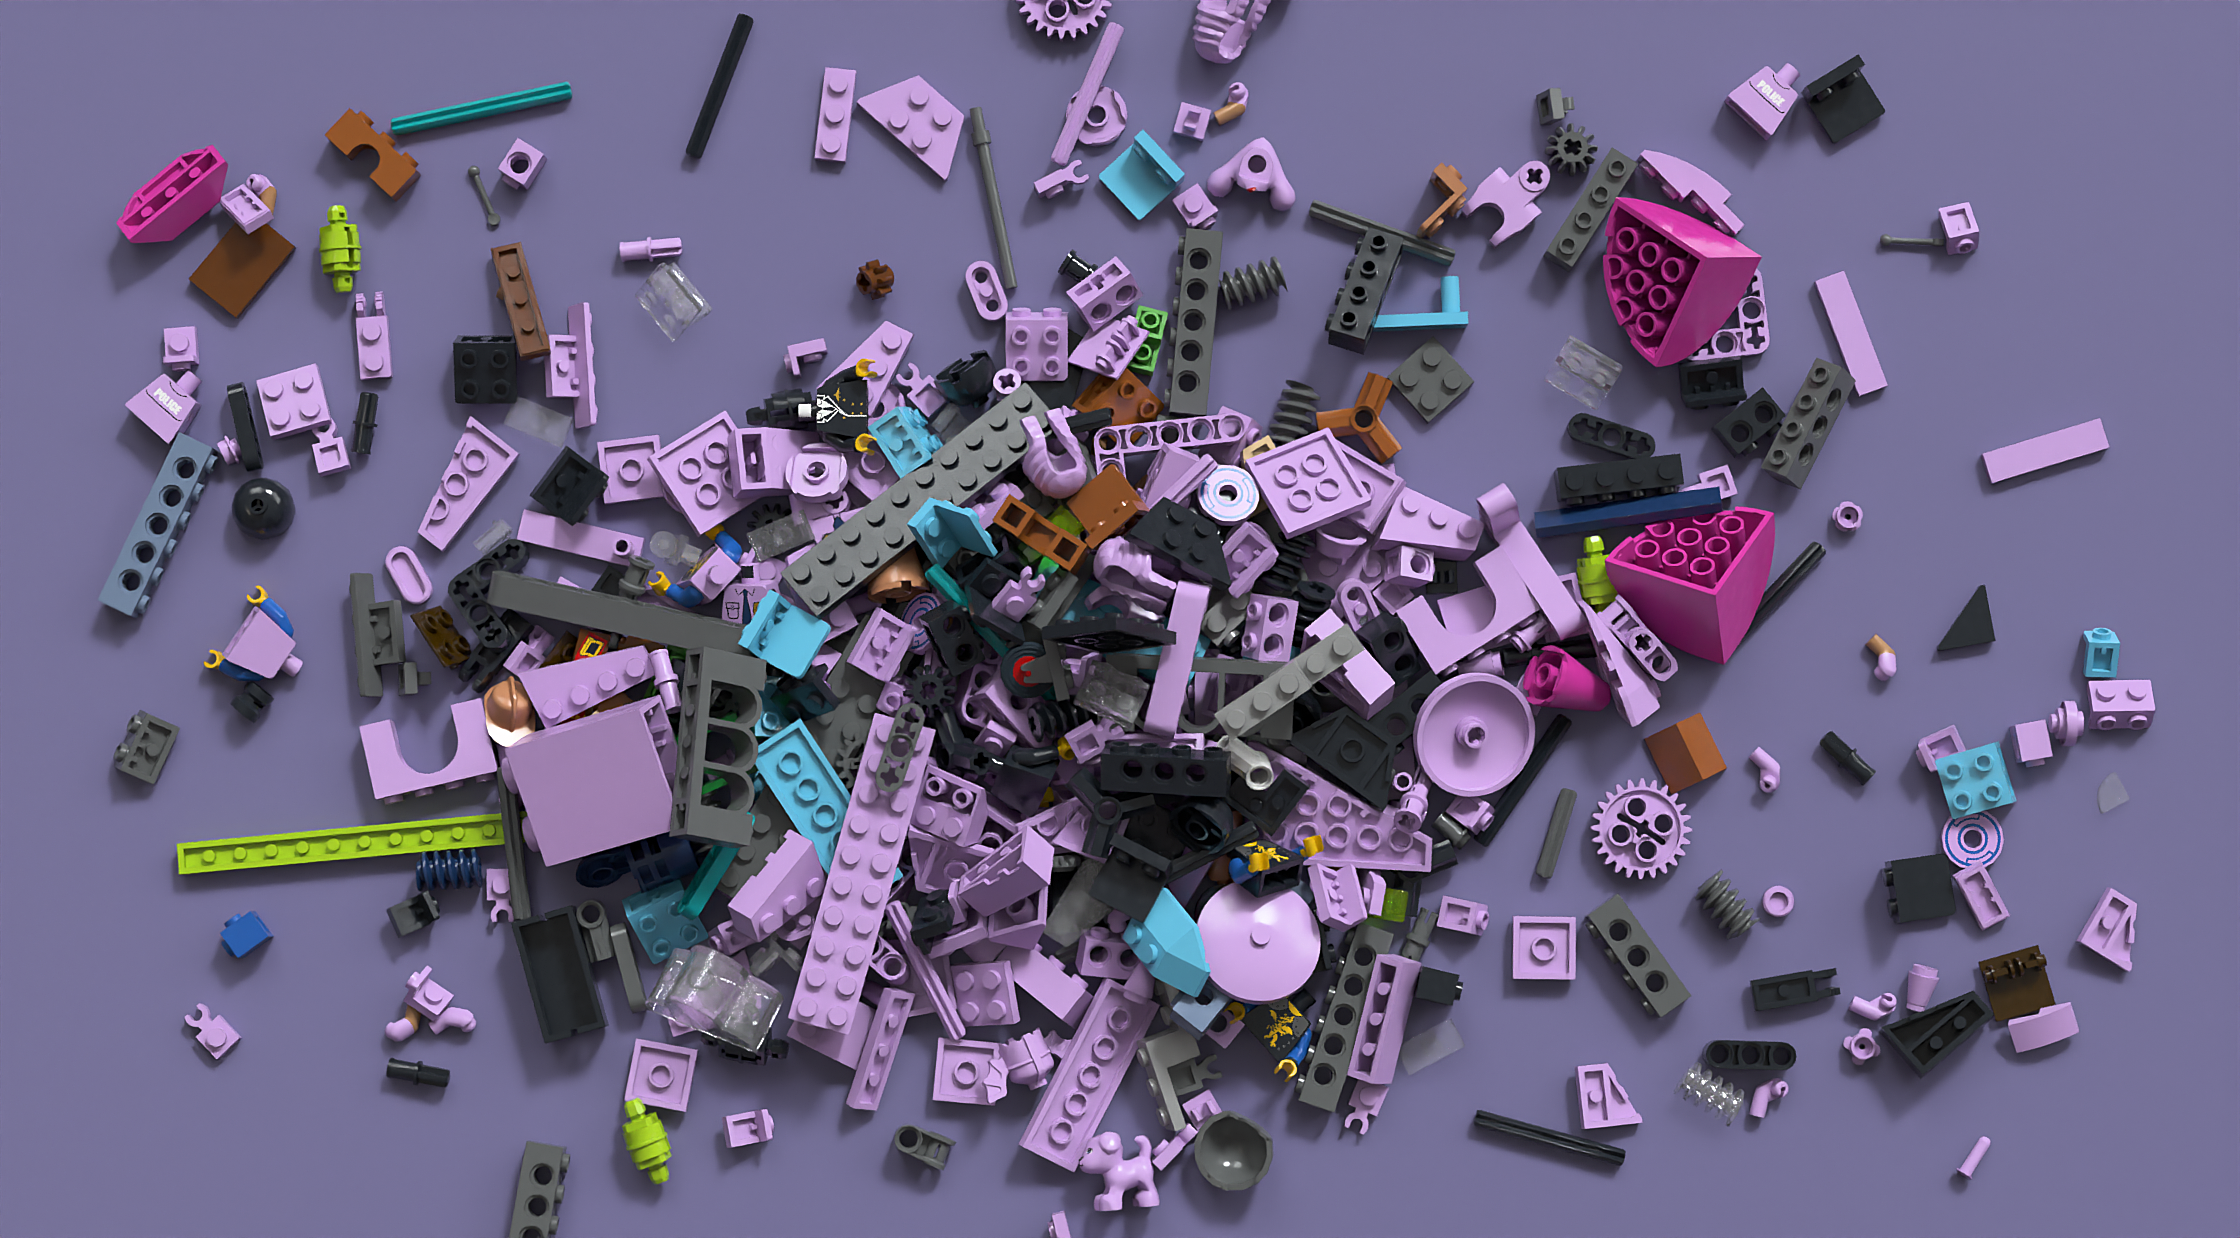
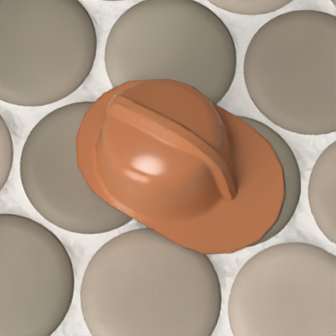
(509, 712)

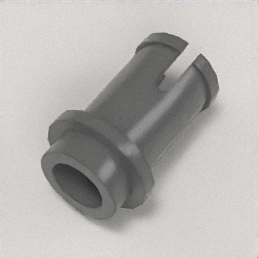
(1451, 831)

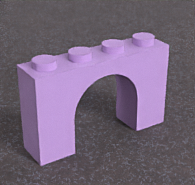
(1512, 606)
(393, 777)

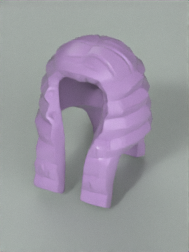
(1221, 32)
(1053, 474)
(1122, 563)

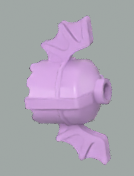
(1024, 1062)

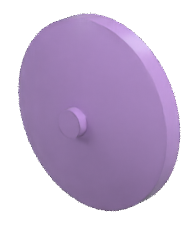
(1474, 734)
(1258, 945)

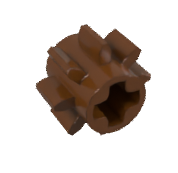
(875, 279)

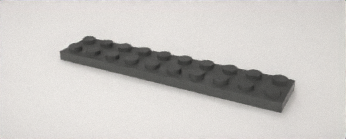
(858, 701)

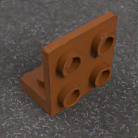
(1126, 399)
(1107, 506)

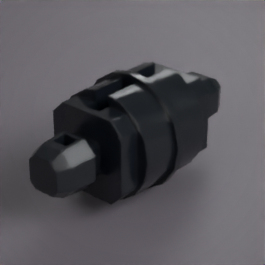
(777, 401)
(775, 1048)

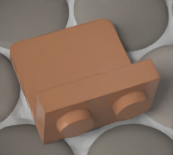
(1449, 184)

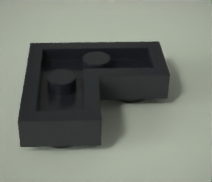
(1269, 806)

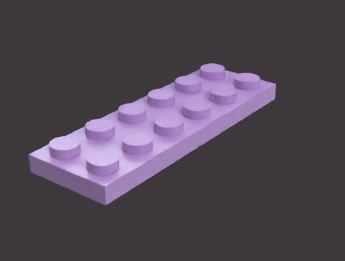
(1088, 1075)

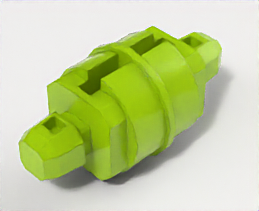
(340, 249)
(1593, 577)
(646, 1141)

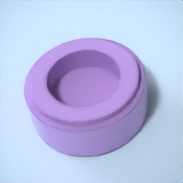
(1777, 901)

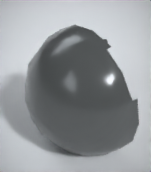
(1233, 1151)

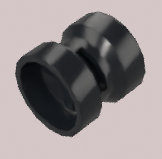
(252, 701)

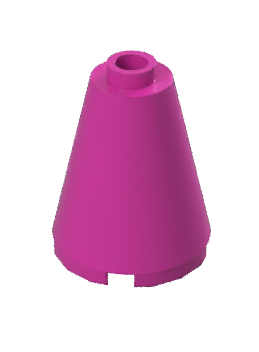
(1564, 683)

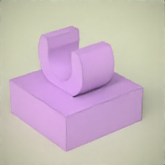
(1192, 121)
(1201, 1108)

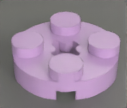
(822, 488)

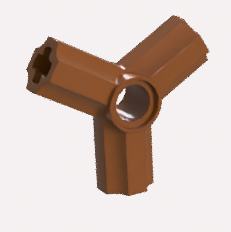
(1370, 401)

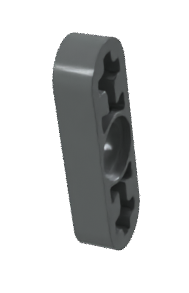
(884, 767)
(628, 967)

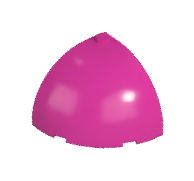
(1671, 278)
(1697, 578)

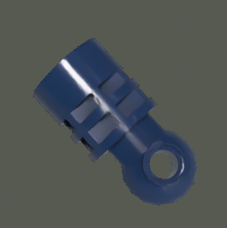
(651, 860)

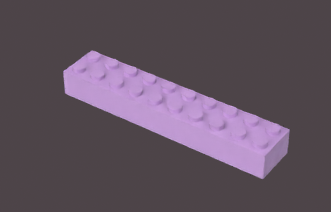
(859, 881)

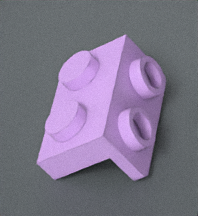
(1246, 557)
(882, 645)
(2120, 704)
(1337, 896)

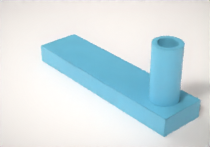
(1448, 319)

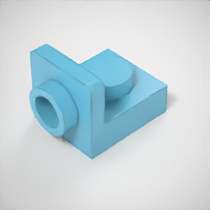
(2101, 653)

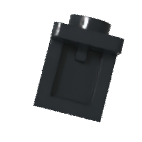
(414, 914)

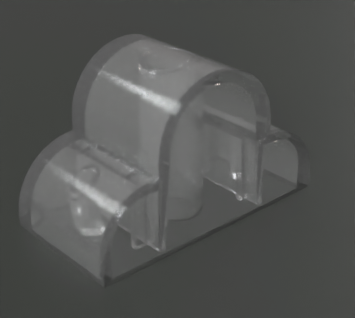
(715, 997)

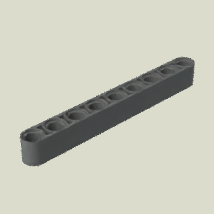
(613, 613)

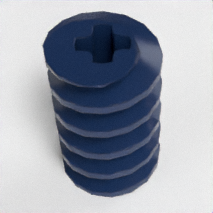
(449, 870)

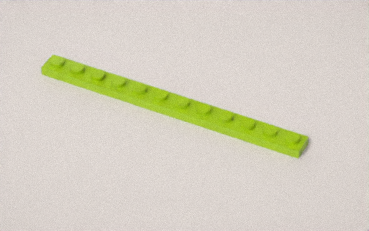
(342, 843)

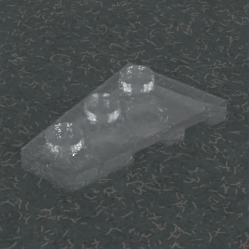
(1076, 909)

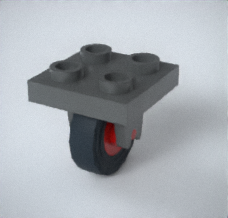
(1034, 668)

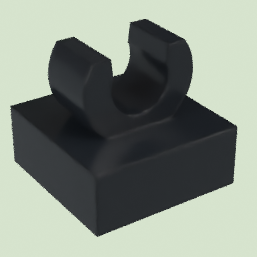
(1444, 579)

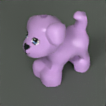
(1104, 1157)

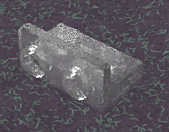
(1112, 693)

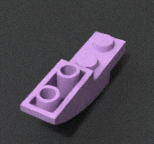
(1684, 179)

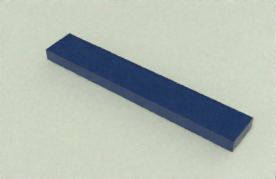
(1628, 512)

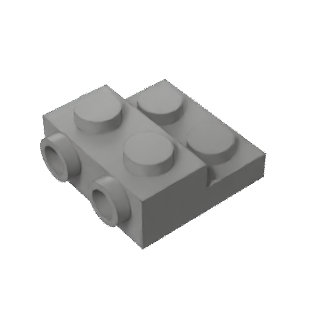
(1224, 616)

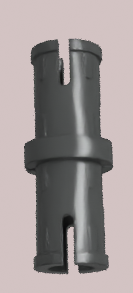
(1419, 936)

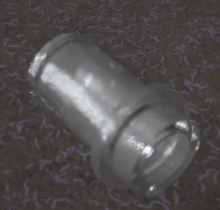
(493, 536)

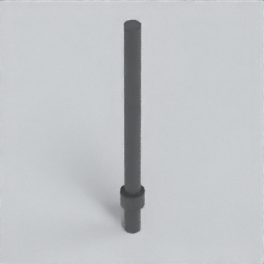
(981, 140)

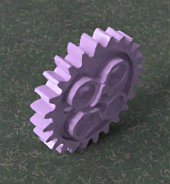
(1067, 23)
(1654, 804)

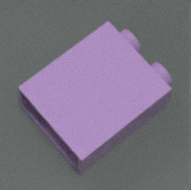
(595, 780)

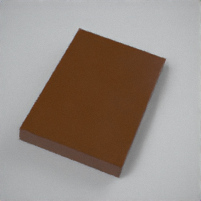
(241, 266)

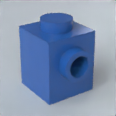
(244, 934)

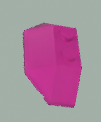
(175, 197)

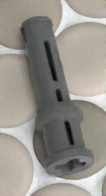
(632, 586)

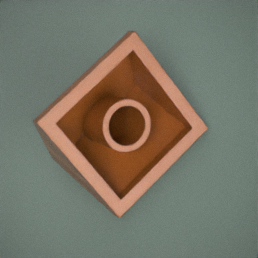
(1685, 753)

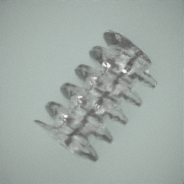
(1711, 1092)

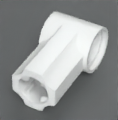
(1246, 760)

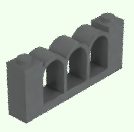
(744, 678)
(1276, 727)

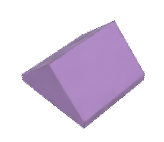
(1020, 922)

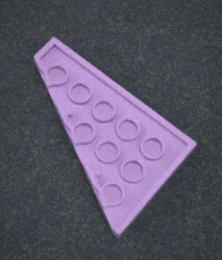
(1348, 826)

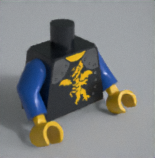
(1269, 868)
(1279, 1028)

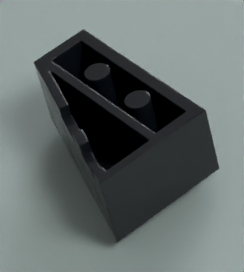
(1936, 1032)

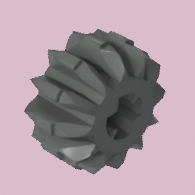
(1572, 139)

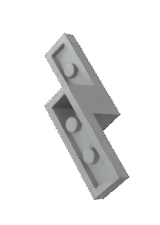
(1289, 681)
(1163, 1051)

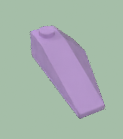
(1629, 685)

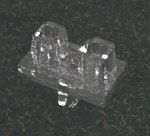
(674, 549)

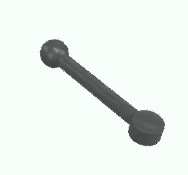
(493, 218)
(1886, 240)

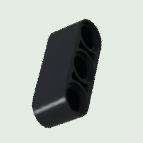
(1764, 1058)

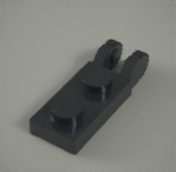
(494, 662)
(1790, 989)

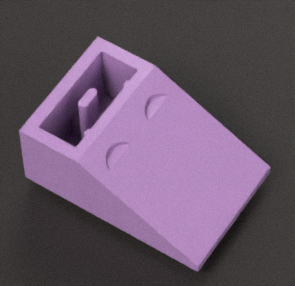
(761, 457)

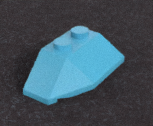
(1170, 945)

